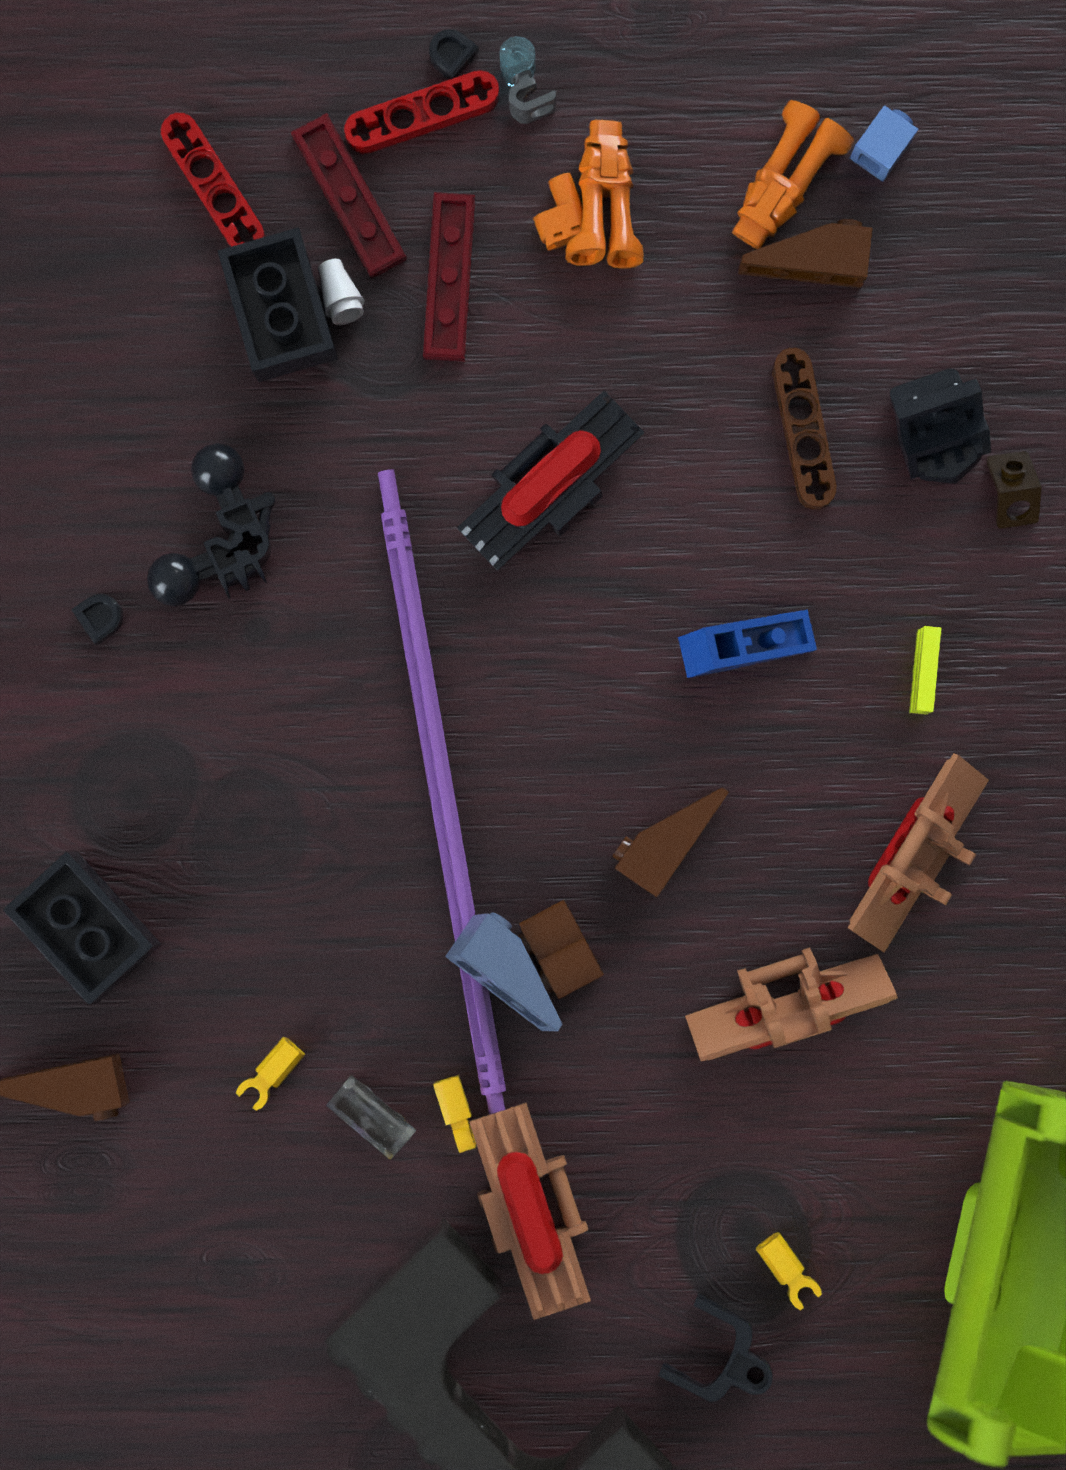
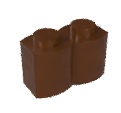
(560, 949)

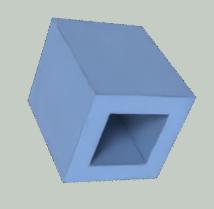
(884, 142)

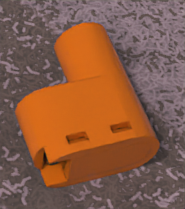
(564, 221)

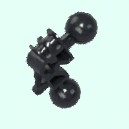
(177, 578)

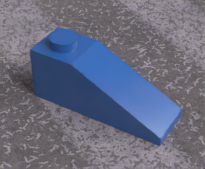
(746, 643)

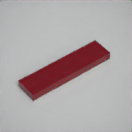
(348, 196)
(449, 277)

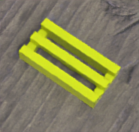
(925, 670)

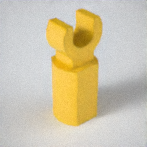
(273, 1070)
(455, 1111)
(786, 1267)

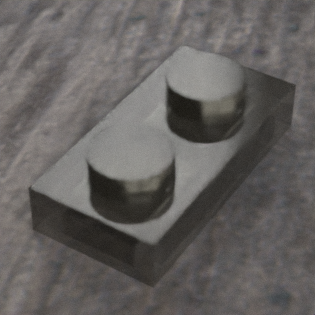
(371, 1117)

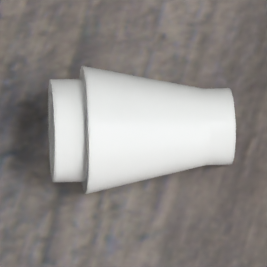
(340, 296)

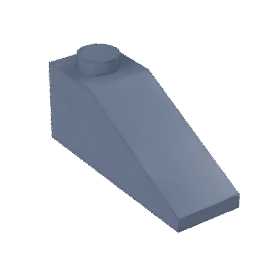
(503, 966)

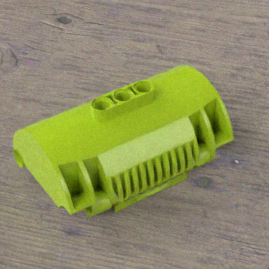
(1006, 1277)

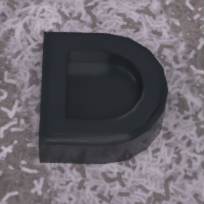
(451, 52)
(99, 616)

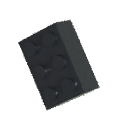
(277, 304)
(82, 927)

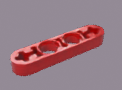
(419, 104)
(215, 184)

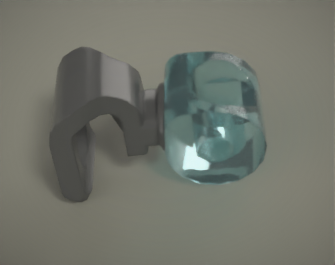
(517, 68)

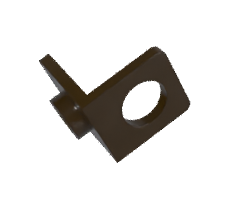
(1015, 482)

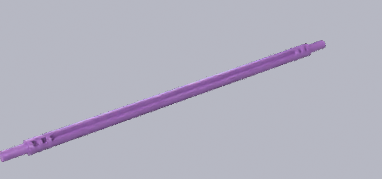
(439, 781)

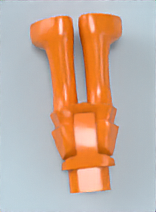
(605, 174)
(774, 197)

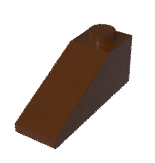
(823, 255)
(659, 849)
(74, 1088)

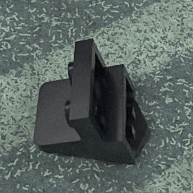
(940, 426)

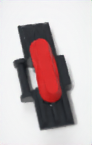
(555, 485)

